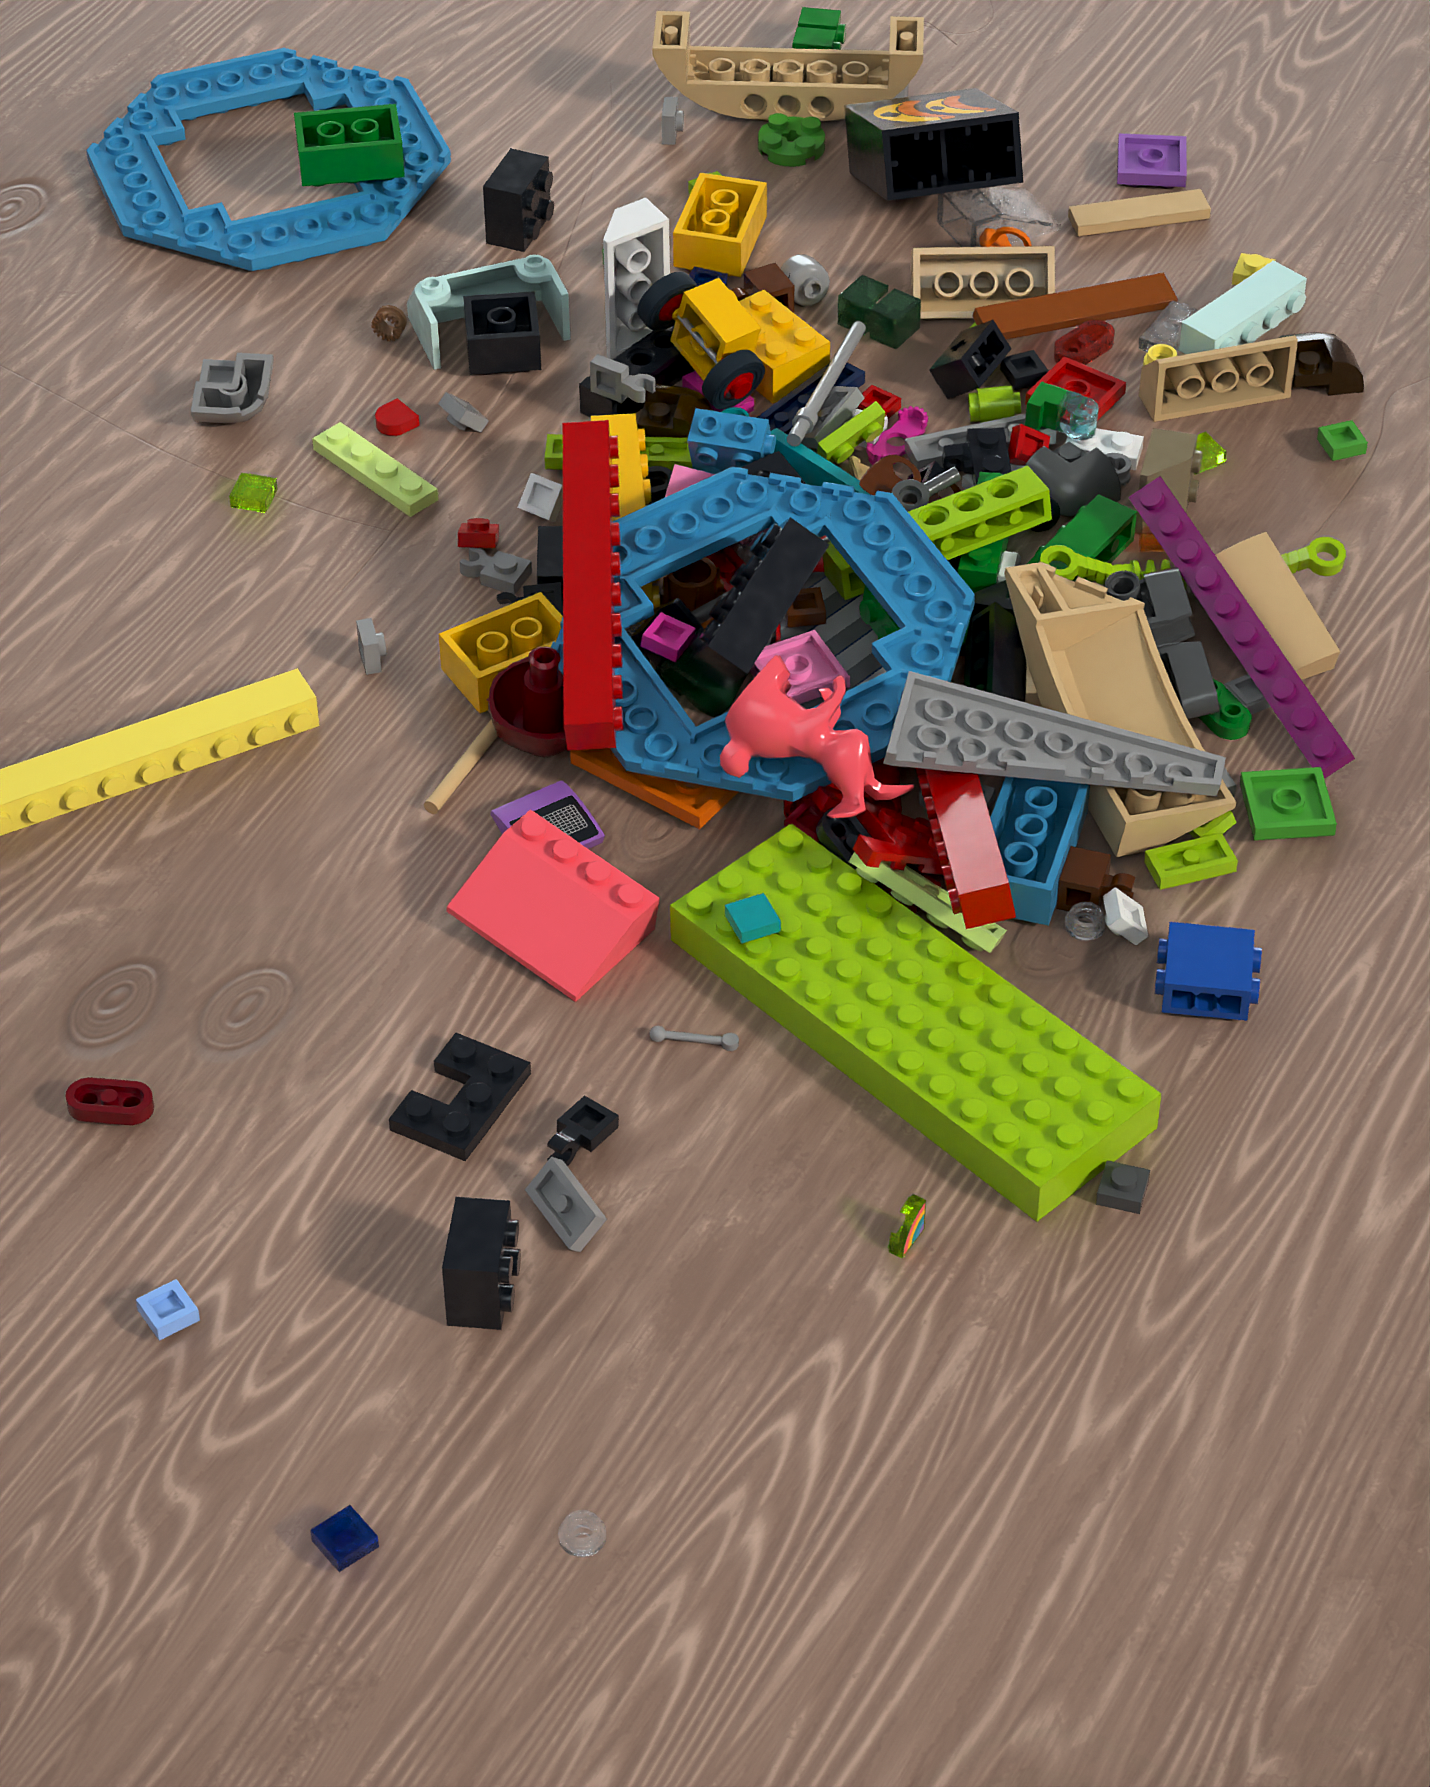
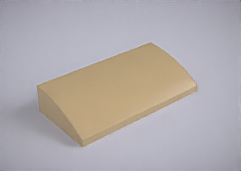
(1280, 604)

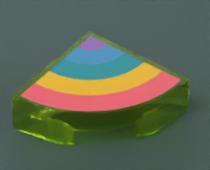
(913, 1226)

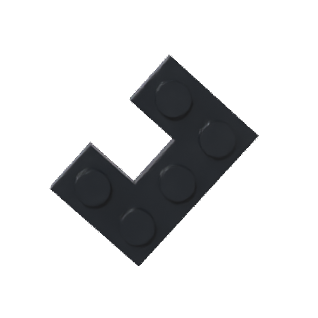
(490, 1085)

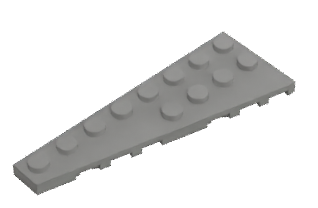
(990, 734)

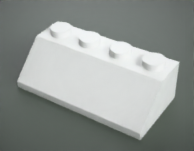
(634, 260)

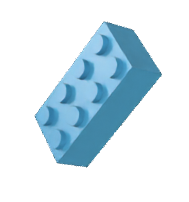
(1034, 832)

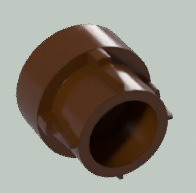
(693, 584)

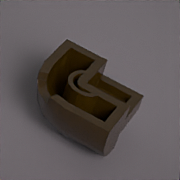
(1326, 362)
(670, 411)

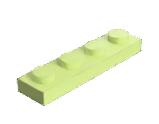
(375, 469)
(915, 889)

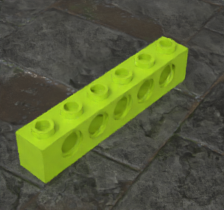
(964, 521)

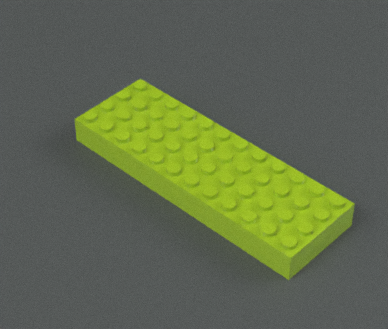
(920, 1023)

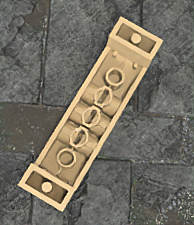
(785, 80)

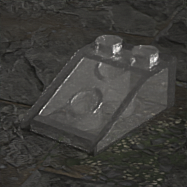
(971, 211)

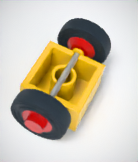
(709, 332)

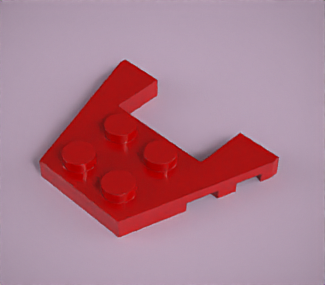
(893, 835)

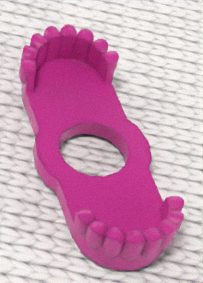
(910, 423)

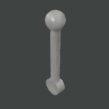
(729, 1041)

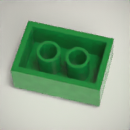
(349, 145)

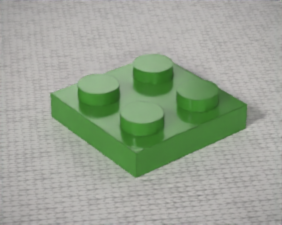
(1287, 803)

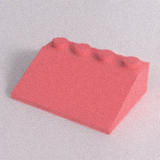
(555, 906)

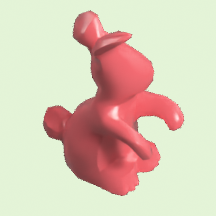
(776, 726)

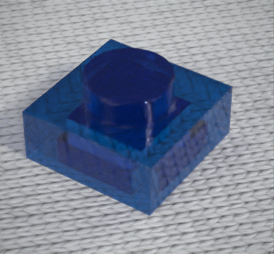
(344, 1538)

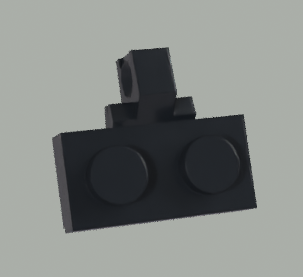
(982, 452)

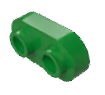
(1233, 718)

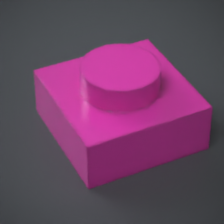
(668, 637)

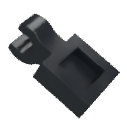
(582, 1125)

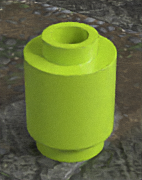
(993, 403)

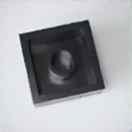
(517, 200)
(502, 333)
(480, 1263)

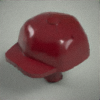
(529, 704)

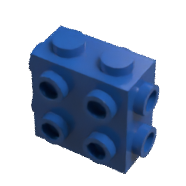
(1208, 971)

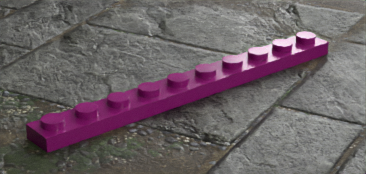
(1241, 628)

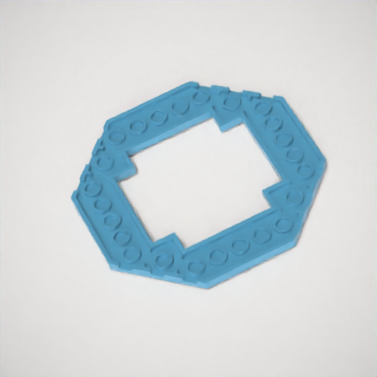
(154, 211)
(877, 542)

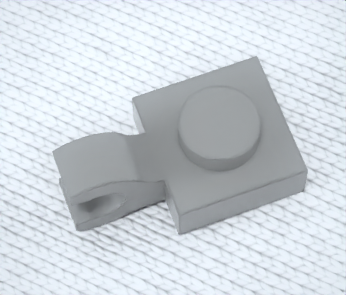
(614, 382)

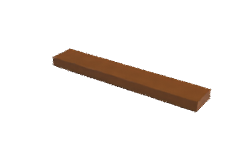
(1078, 305)

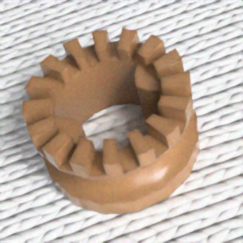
(385, 330)

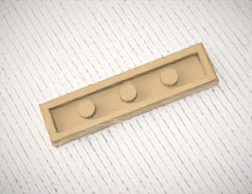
(1139, 212)

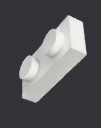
(1113, 442)

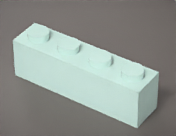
(1245, 310)

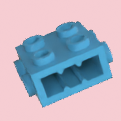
(727, 440)

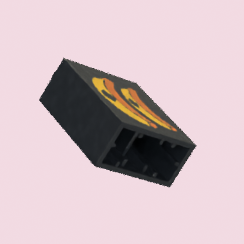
(933, 144)

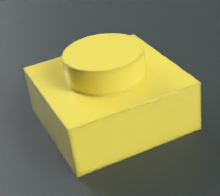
(1247, 266)

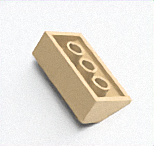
(964, 278)
(1218, 379)

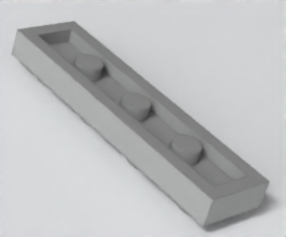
(929, 447)

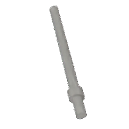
(807, 416)

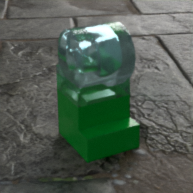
(1062, 411)

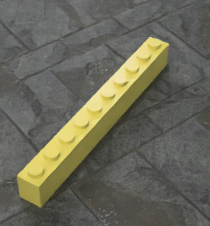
(155, 749)

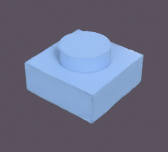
(167, 1309)

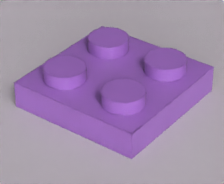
(1151, 160)

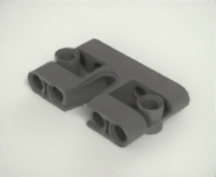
(1169, 621)

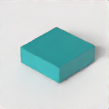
(752, 918)

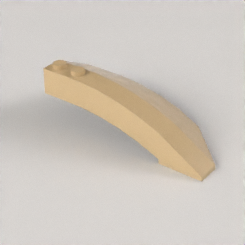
(1102, 665)

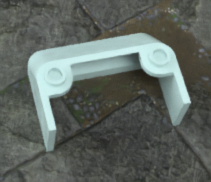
(441, 297)

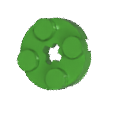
(804, 132)

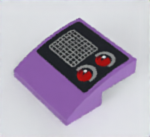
(559, 807)

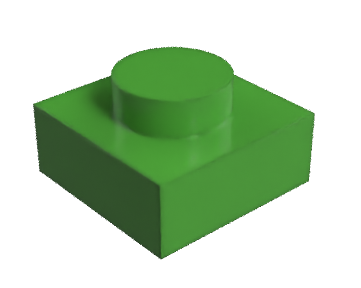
(1342, 440)

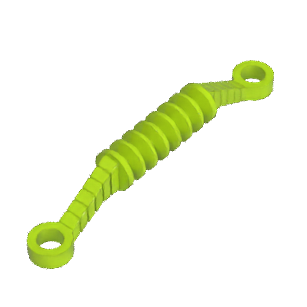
(1099, 571)

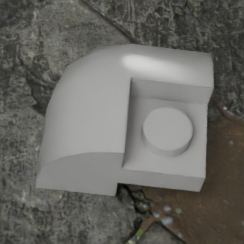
(232, 389)

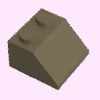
(1175, 460)

